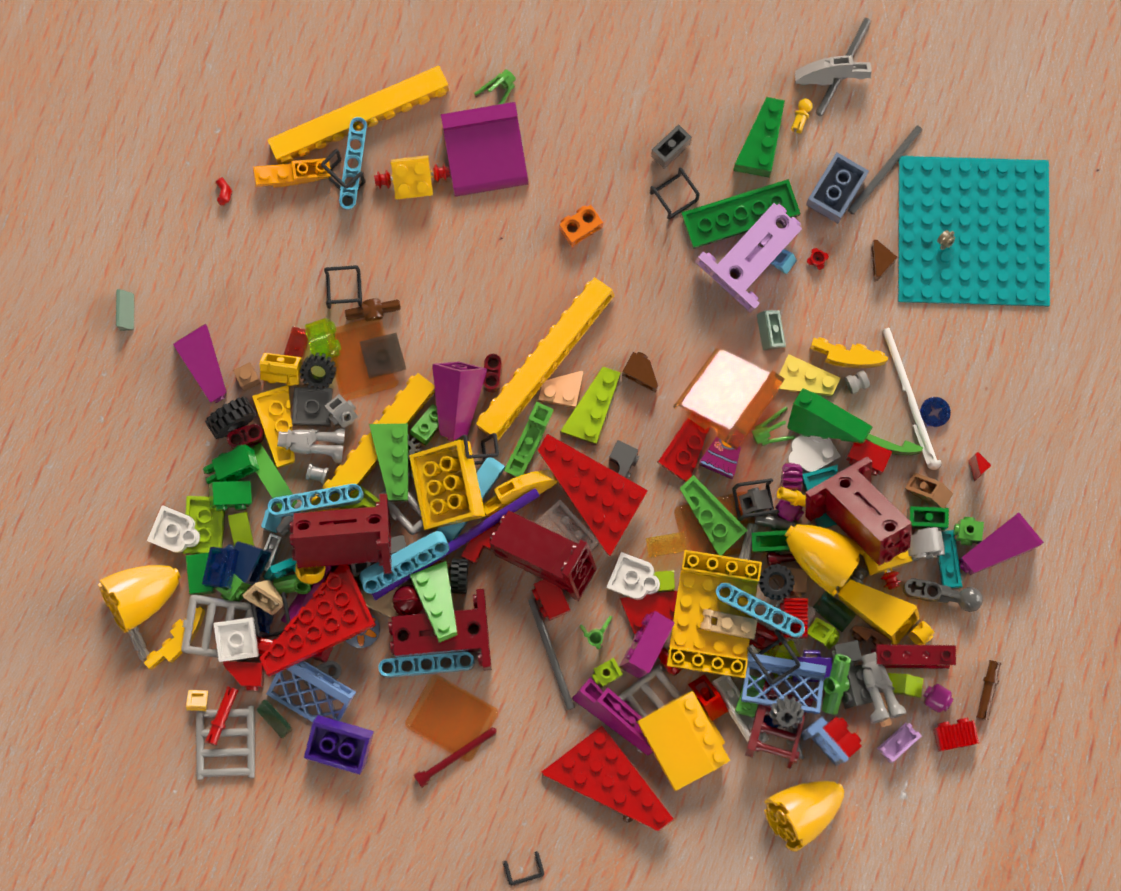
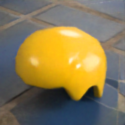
(310, 575)

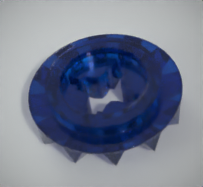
(936, 403)

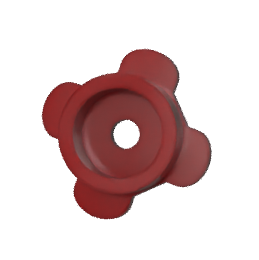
(822, 258)

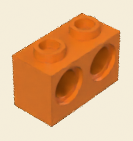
(584, 229)

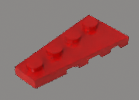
(684, 449)
(636, 610)

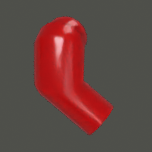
(225, 193)

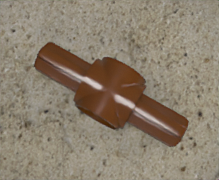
(372, 308)

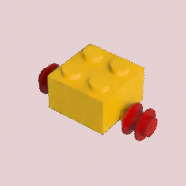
(412, 177)
(889, 577)

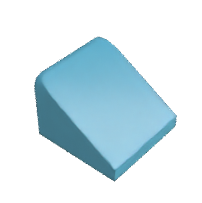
(784, 261)
(270, 522)

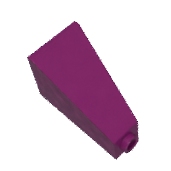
(200, 358)
(457, 396)
(1005, 543)

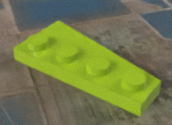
(592, 409)

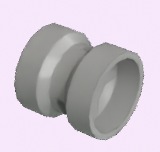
(857, 382)

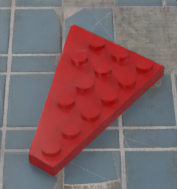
(606, 775)

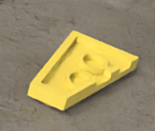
(801, 375)

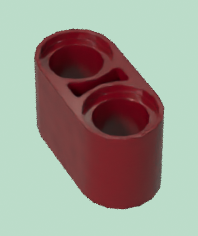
(492, 373)
(244, 433)

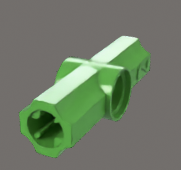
(836, 684)

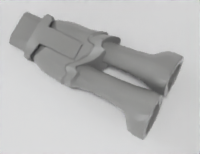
(305, 442)
(877, 681)

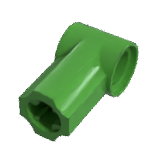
(291, 584)

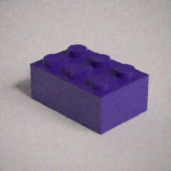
(338, 744)

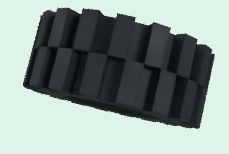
(230, 417)

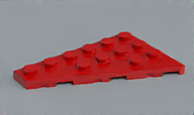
(599, 494)
(328, 619)

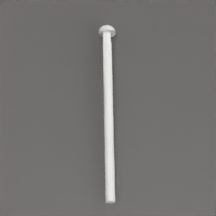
(919, 427)

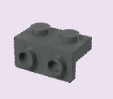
(857, 692)

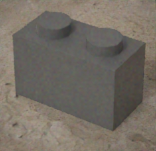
(671, 146)

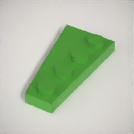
(392, 454)
(713, 517)

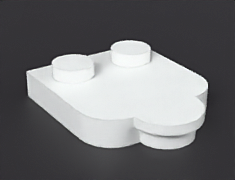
(812, 452)
(174, 531)
(633, 577)

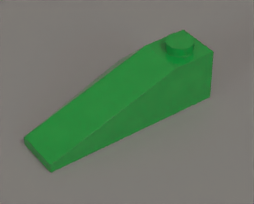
(821, 418)

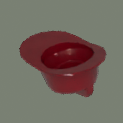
(407, 601)

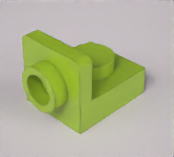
(824, 633)

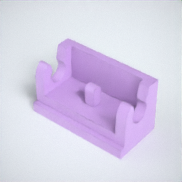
(899, 742)

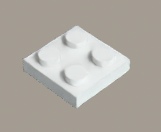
(236, 639)

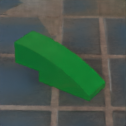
(769, 541)

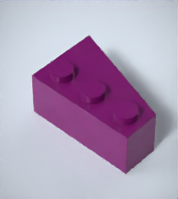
(646, 645)

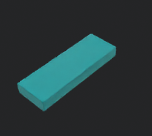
(949, 562)

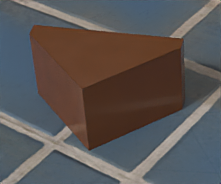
(881, 259)

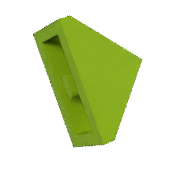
(906, 684)

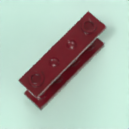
(915, 656)
(760, 727)

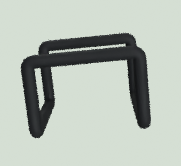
(360, 174)
(653, 190)
(329, 301)
(483, 455)
(768, 481)
(284, 596)
(780, 639)
(509, 877)

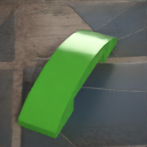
(529, 440)
(906, 449)
(270, 475)

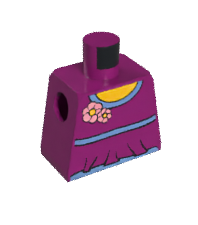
(721, 458)

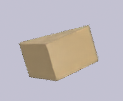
(265, 596)

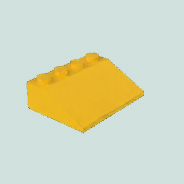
(446, 485)
(683, 740)

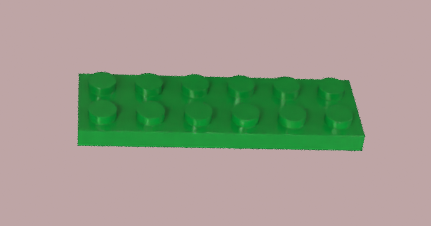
(737, 213)

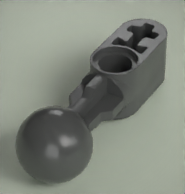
(969, 598)

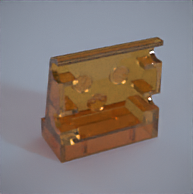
(729, 396)

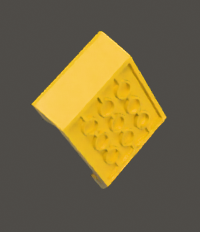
(697, 586)

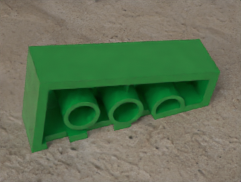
(760, 146)

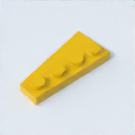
(275, 416)

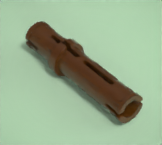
(988, 689)

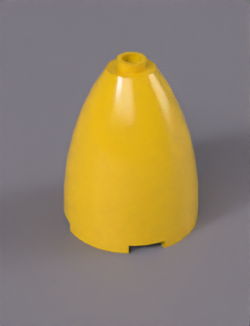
(824, 554)
(138, 593)
(803, 811)

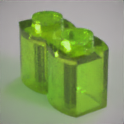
(322, 338)

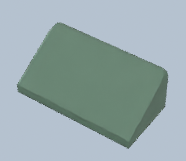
(124, 310)
(771, 330)

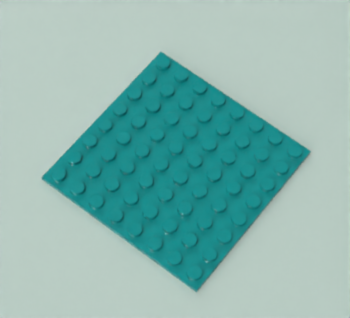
(998, 226)

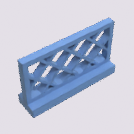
(780, 666)
(321, 682)
(824, 741)

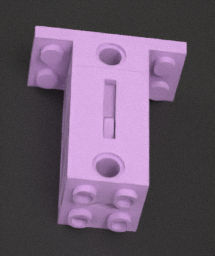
(752, 255)

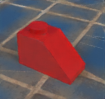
(247, 674)
(708, 697)

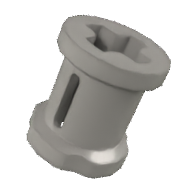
(317, 473)

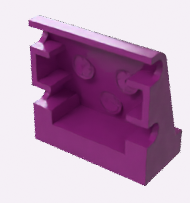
(484, 149)

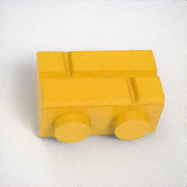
(280, 369)

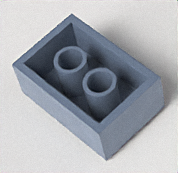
(837, 187)

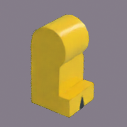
(921, 633)

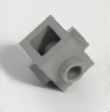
(341, 411)

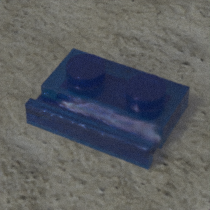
(220, 567)

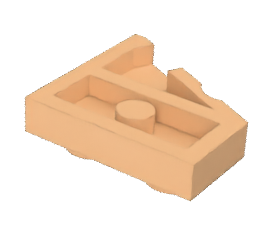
(562, 390)

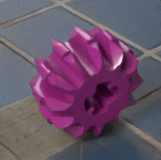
(791, 476)

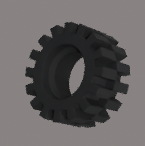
(313, 380)
(776, 570)
(459, 576)

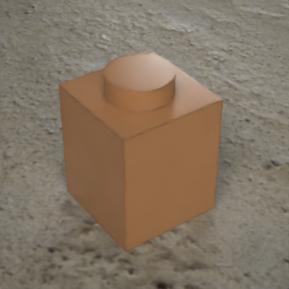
(247, 376)

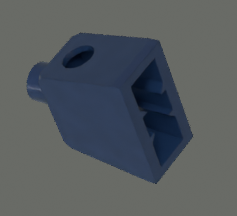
(250, 562)

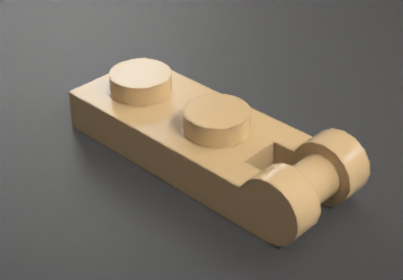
(729, 624)

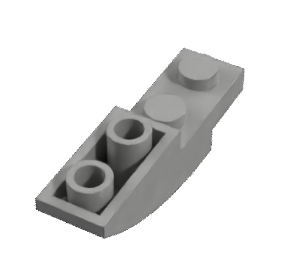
(826, 69)

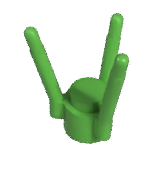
(504, 80)
(762, 433)
(596, 636)

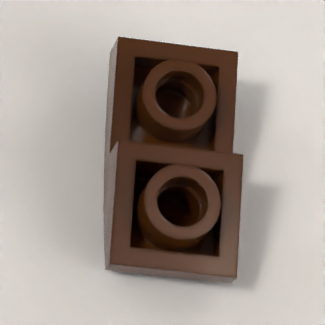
(863, 634)

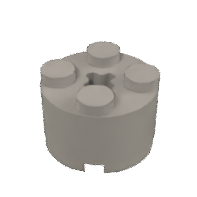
(926, 544)

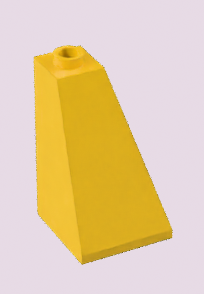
(880, 610)

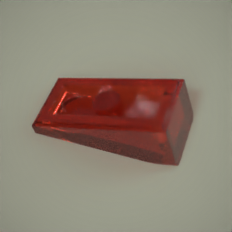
(297, 343)

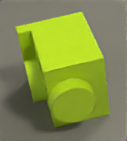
(614, 669)

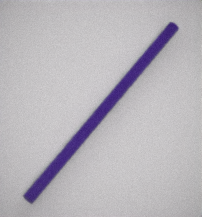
(469, 535)

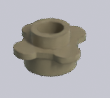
(946, 239)

